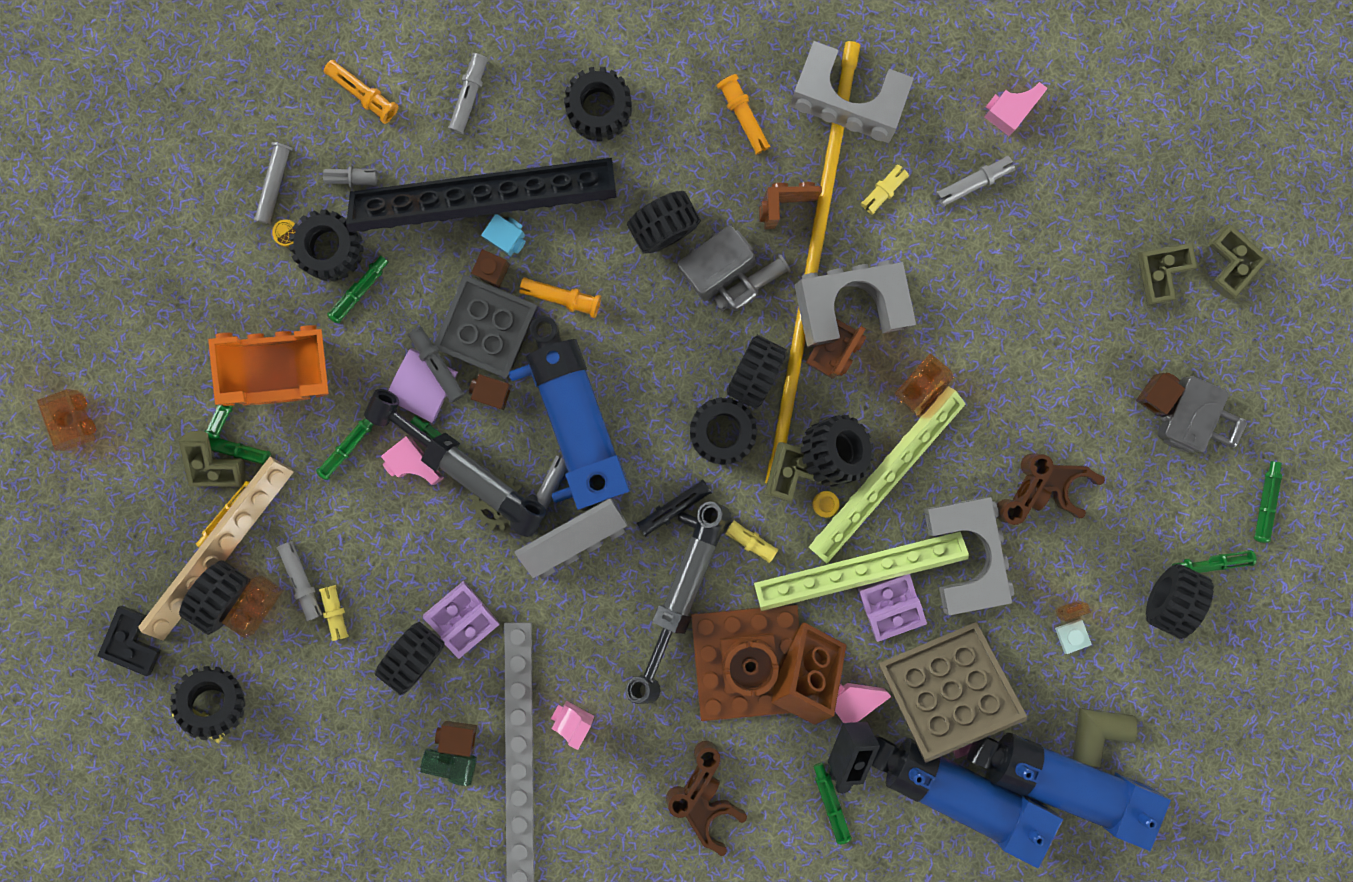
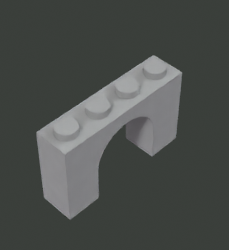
(875, 118)
(884, 283)
(991, 585)

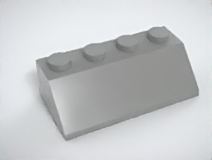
(571, 538)

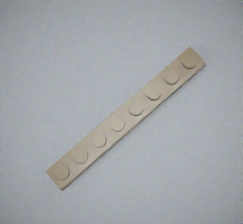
(217, 545)

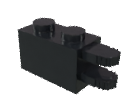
(852, 755)

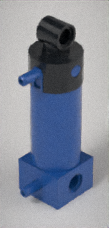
(574, 416)
(1114, 802)
(1014, 821)

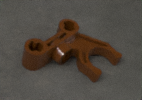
(1038, 485)
(698, 793)

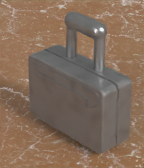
(719, 264)
(1195, 415)

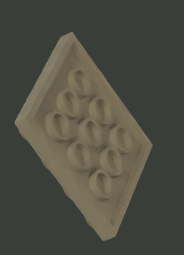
(952, 692)

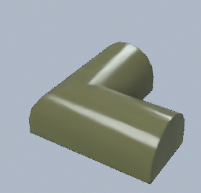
(1243, 259)
(1158, 267)
(203, 469)
(785, 472)
(1095, 727)

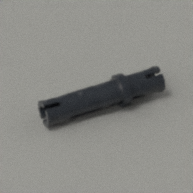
(647, 525)

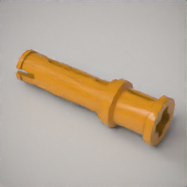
(368, 100)
(738, 103)
(571, 299)

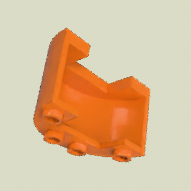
(268, 367)

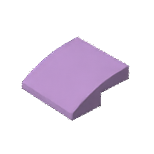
(418, 387)
(892, 606)
(461, 619)

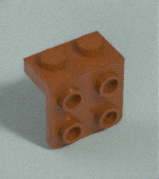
(781, 193)
(833, 357)

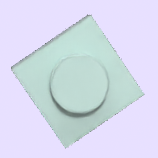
(1073, 636)

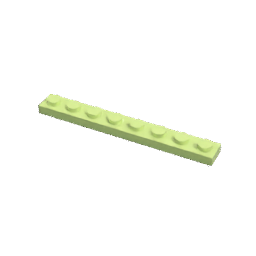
(887, 474)
(861, 571)

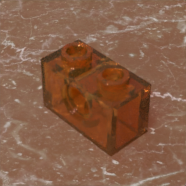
(924, 385)
(55, 411)
(252, 606)

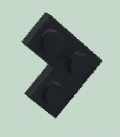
(122, 644)

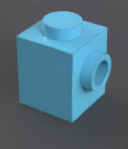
(505, 235)

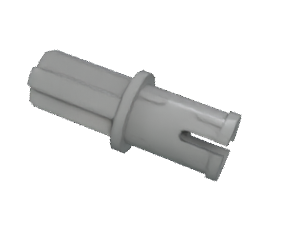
(351, 176)

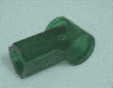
(455, 768)

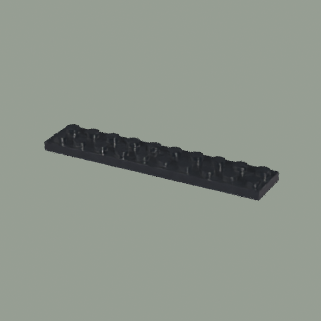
(481, 195)

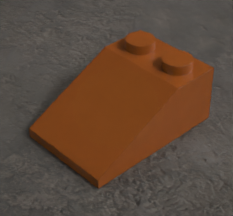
(810, 675)

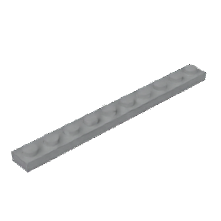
(519, 752)

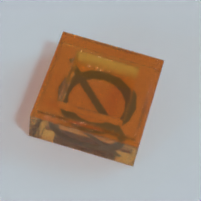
(1072, 610)

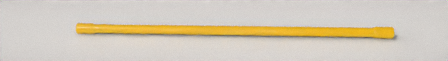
(848, 66)

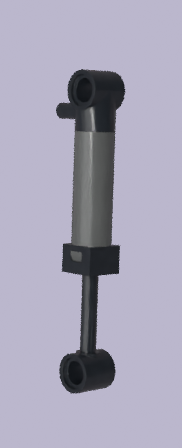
(443, 454)
(675, 612)

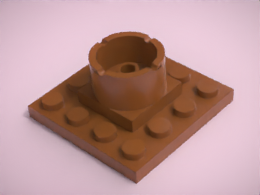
(726, 644)

